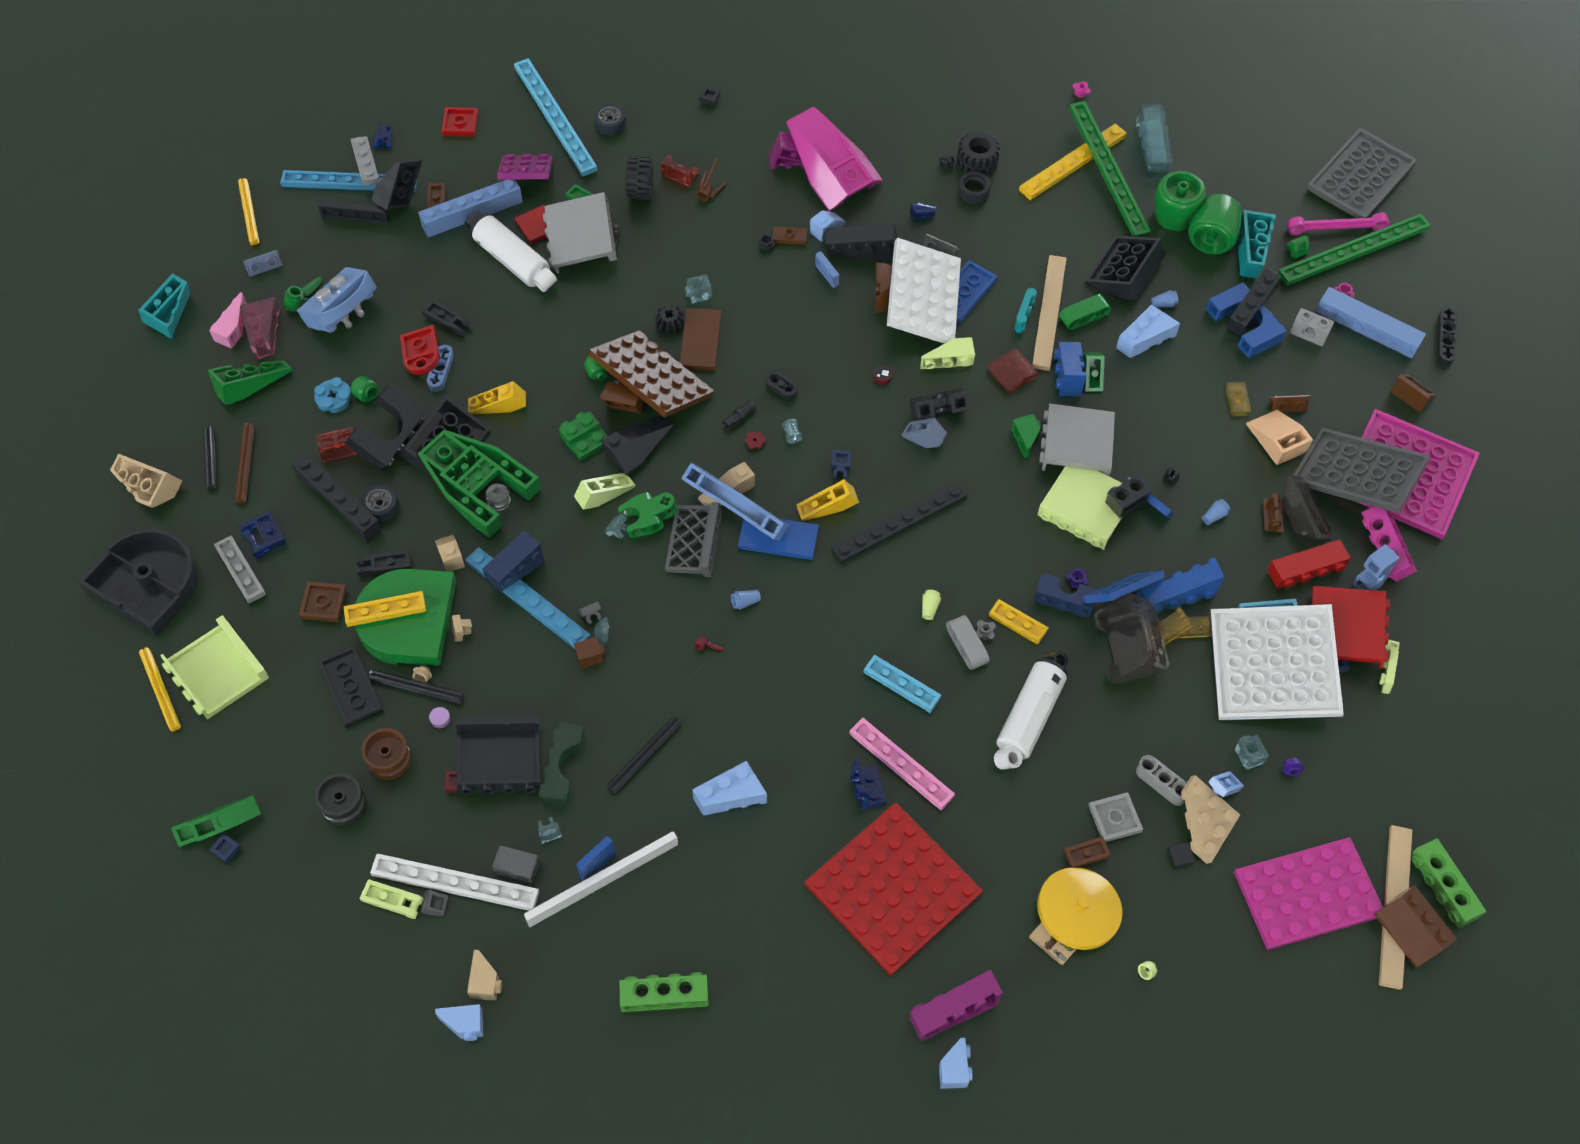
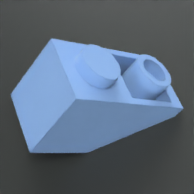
(954, 1067)

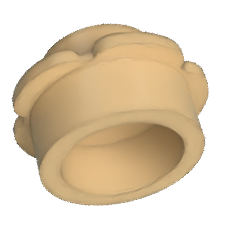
(421, 674)

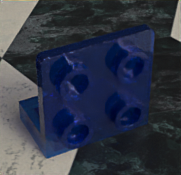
(868, 785)

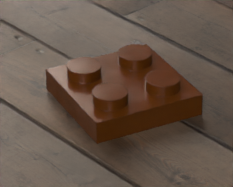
(322, 601)

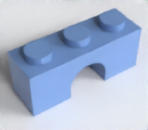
(1377, 569)

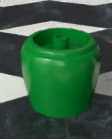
(1178, 199)
(1216, 224)

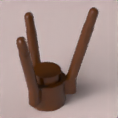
(705, 190)

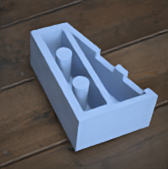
(1147, 330)
(730, 790)

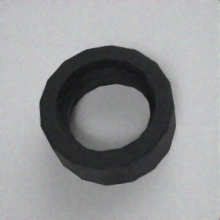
(974, 178)

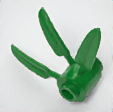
(294, 295)

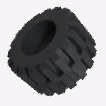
(978, 152)
(639, 178)

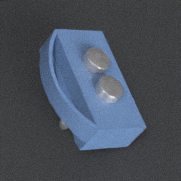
(337, 300)

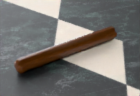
(244, 463)

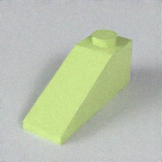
(600, 490)

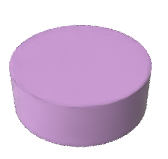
(439, 717)

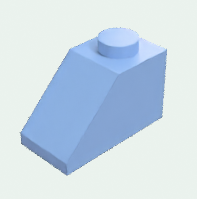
(822, 221)
(463, 1020)

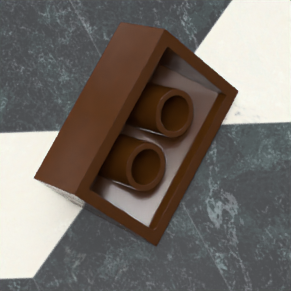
(1415, 926)

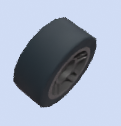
(610, 119)
(381, 494)

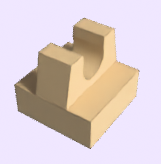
(460, 627)

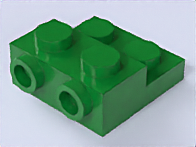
(583, 435)

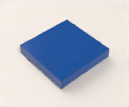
(596, 859)

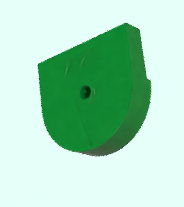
(412, 637)

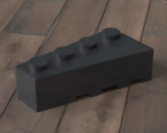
(862, 242)

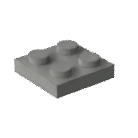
(1115, 817)

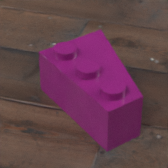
(784, 152)

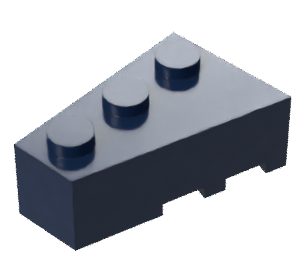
(514, 562)

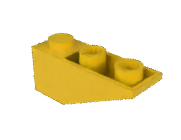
(498, 400)

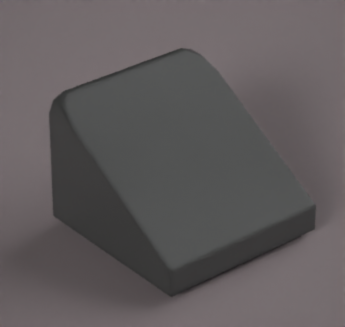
(433, 903)

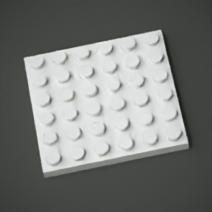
(1276, 662)

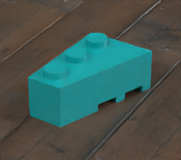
(166, 306)

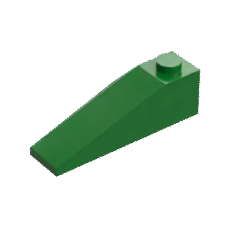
(238, 383)

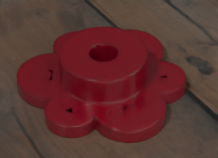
(754, 440)

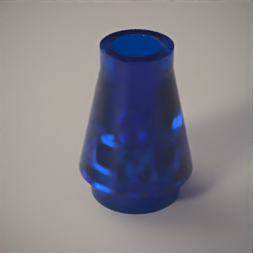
(921, 210)

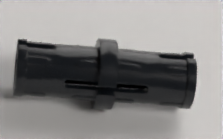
(739, 415)

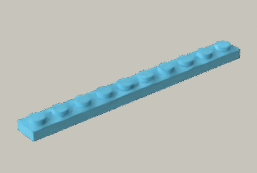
(555, 117)

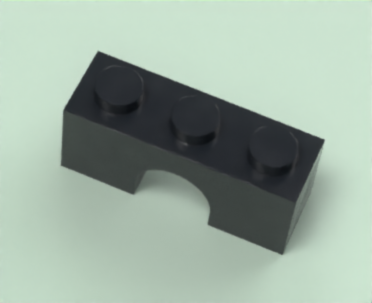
(928, 405)

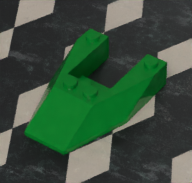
(465, 467)

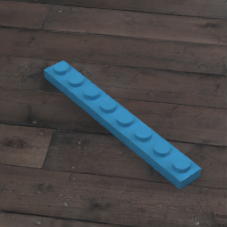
(534, 604)

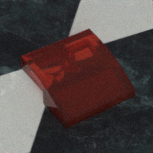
(1012, 370)

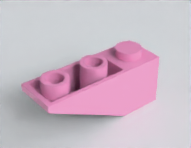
(230, 325)

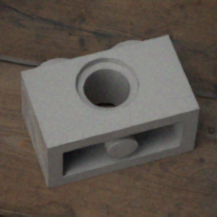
(1311, 327)

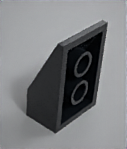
(397, 185)

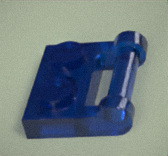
(268, 530)

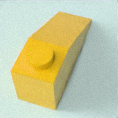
(829, 501)

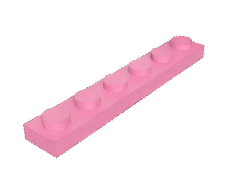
(902, 764)

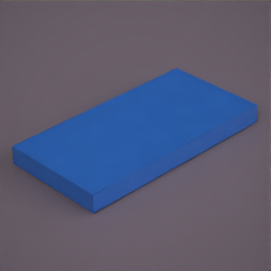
(973, 285)
(796, 542)
(1123, 587)

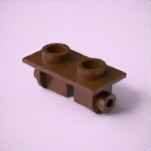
(1291, 403)
(1273, 514)

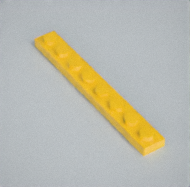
(1068, 164)

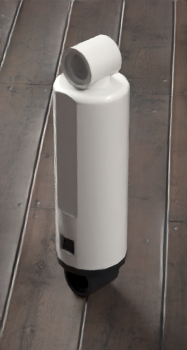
(510, 250)
(1031, 709)

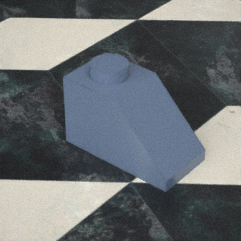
(925, 433)

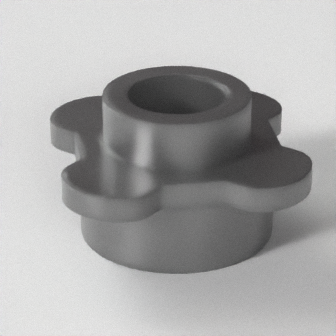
(985, 635)

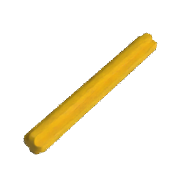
(248, 211)
(159, 689)

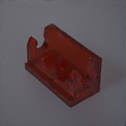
(678, 172)
(333, 446)

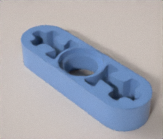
(442, 375)

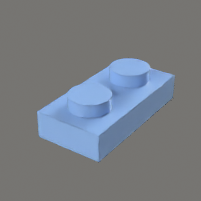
(1225, 784)

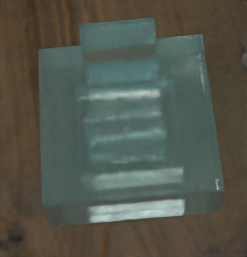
(615, 526)
(548, 832)

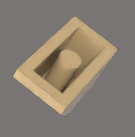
(450, 553)
(483, 979)

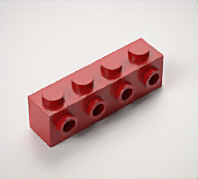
(1308, 564)

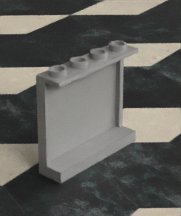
(579, 230)
(1078, 438)

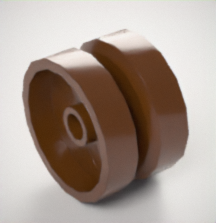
(386, 754)

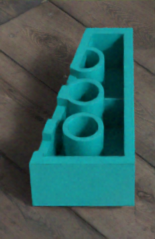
(1254, 241)

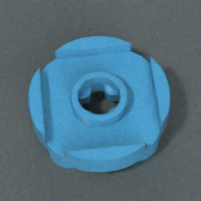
(330, 387)

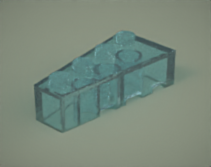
(1154, 137)

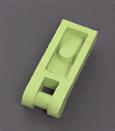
(391, 898)

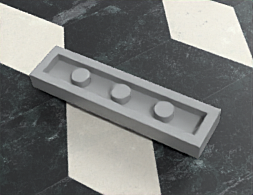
(365, 161)
(240, 569)

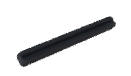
(416, 686)
(644, 754)

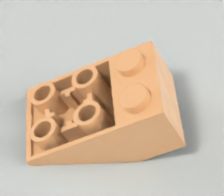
(1280, 436)

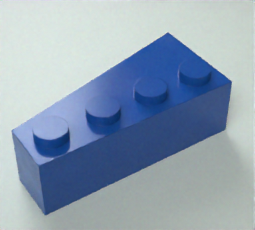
(1184, 588)

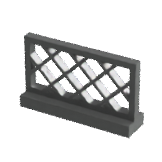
(709, 537)

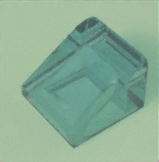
(601, 631)

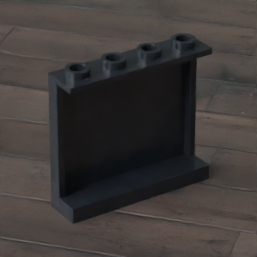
(498, 754)

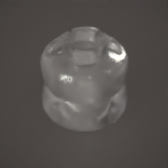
(498, 497)

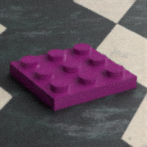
(525, 167)

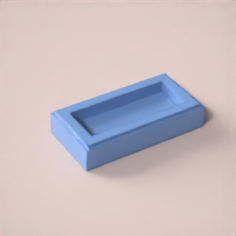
(827, 269)

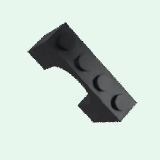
(380, 451)

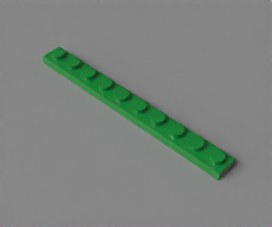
(1109, 170)
(1353, 249)

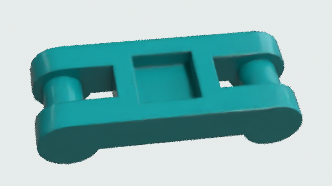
(1025, 310)

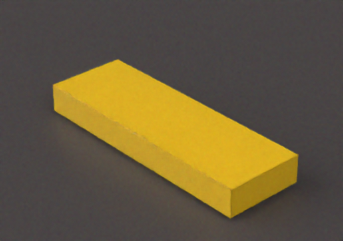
(1018, 621)

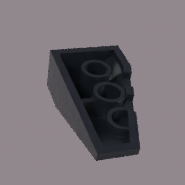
(631, 445)

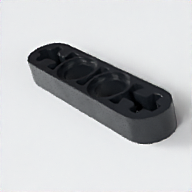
(1445, 335)

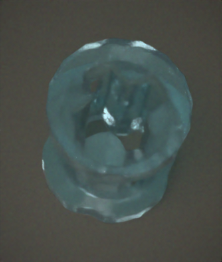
(792, 431)

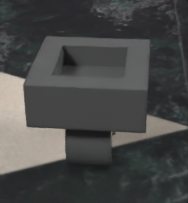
(590, 609)

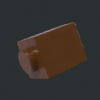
(589, 652)

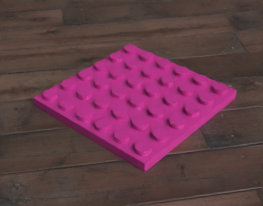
(1442, 482)

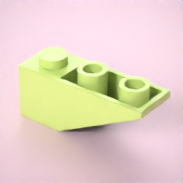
(951, 354)

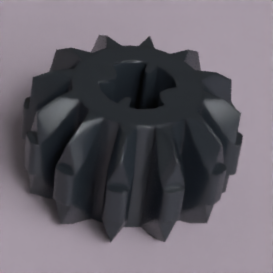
(669, 319)

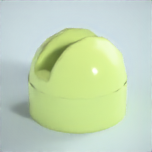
(1147, 974)

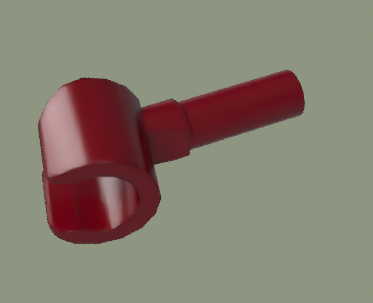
(702, 642)

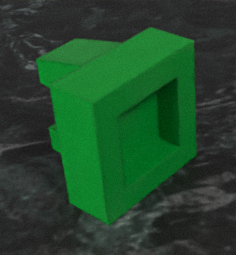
(1298, 246)

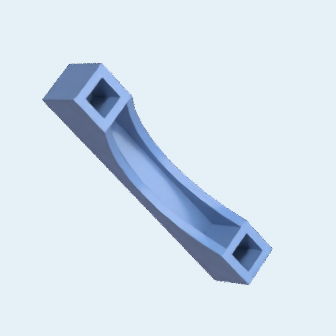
(735, 501)

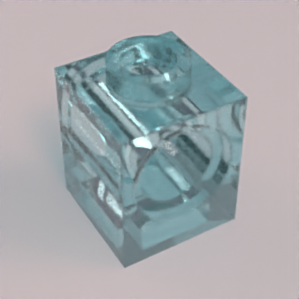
(698, 288)
(1250, 759)

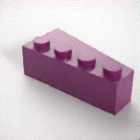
(956, 1005)

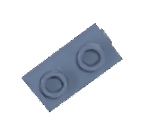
(263, 263)

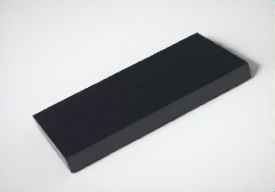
(350, 686)

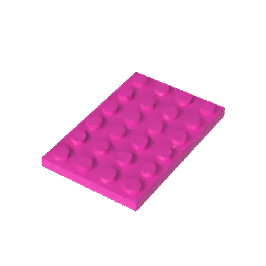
(1308, 893)

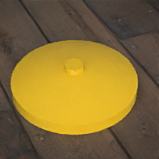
(1079, 908)

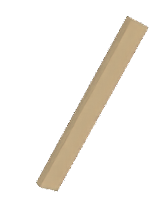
(1049, 313)
(1396, 882)

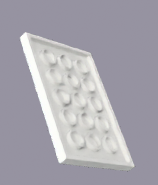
(924, 291)

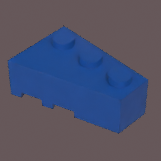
(1069, 369)

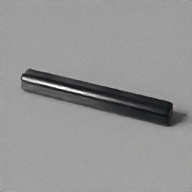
(209, 458)

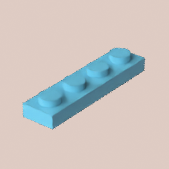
(902, 683)

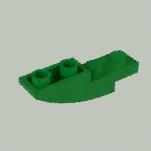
(216, 821)

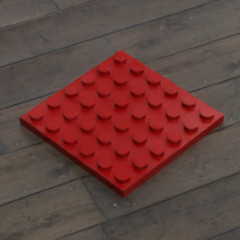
(893, 888)

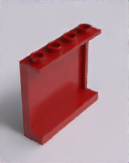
(1358, 622)

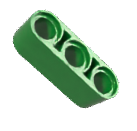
(1085, 311)

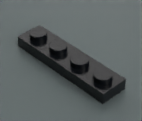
(353, 212)

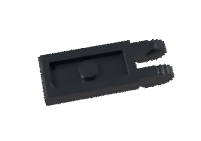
(445, 317)
(383, 563)

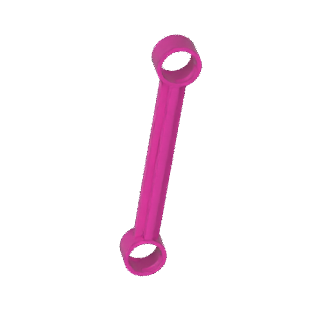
(1298, 226)

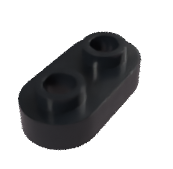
(782, 386)

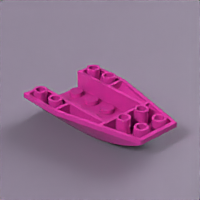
(830, 158)

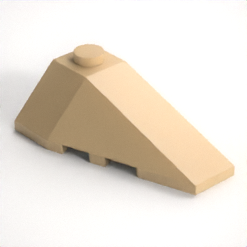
(145, 482)

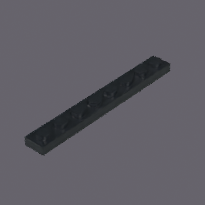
(899, 522)

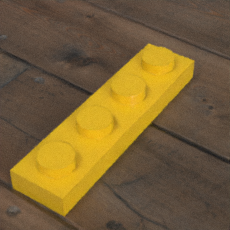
(384, 609)

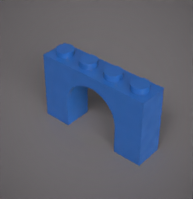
(1258, 340)

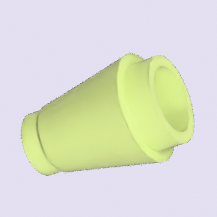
(930, 603)

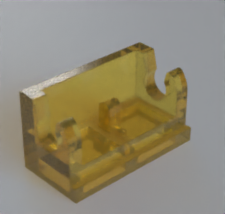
(1174, 625)

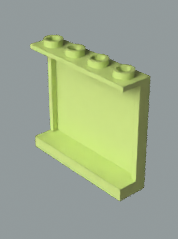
(1079, 505)
(215, 669)

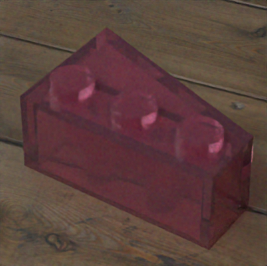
(261, 324)

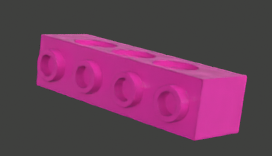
(1372, 519)

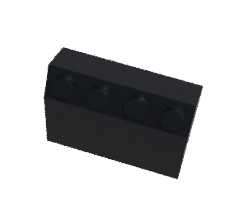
(1127, 266)
(446, 416)

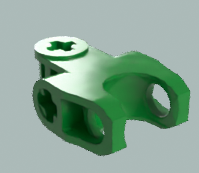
(650, 512)

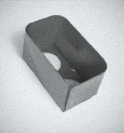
(516, 864)

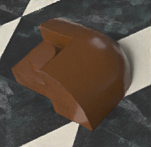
(883, 283)

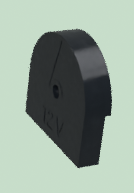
(144, 577)

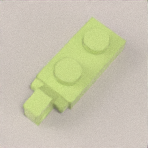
(1387, 678)

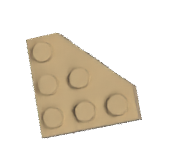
(1207, 818)

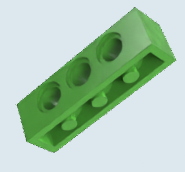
(1447, 871)
(674, 999)

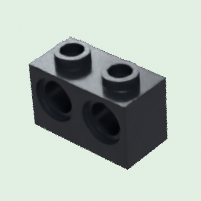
(1129, 498)

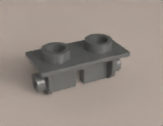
(939, 245)

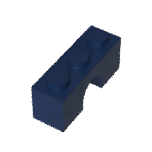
(1050, 594)

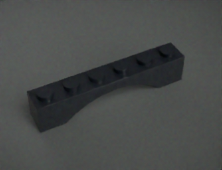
(352, 511)

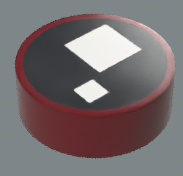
(882, 375)

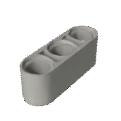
(967, 642)
(1157, 771)

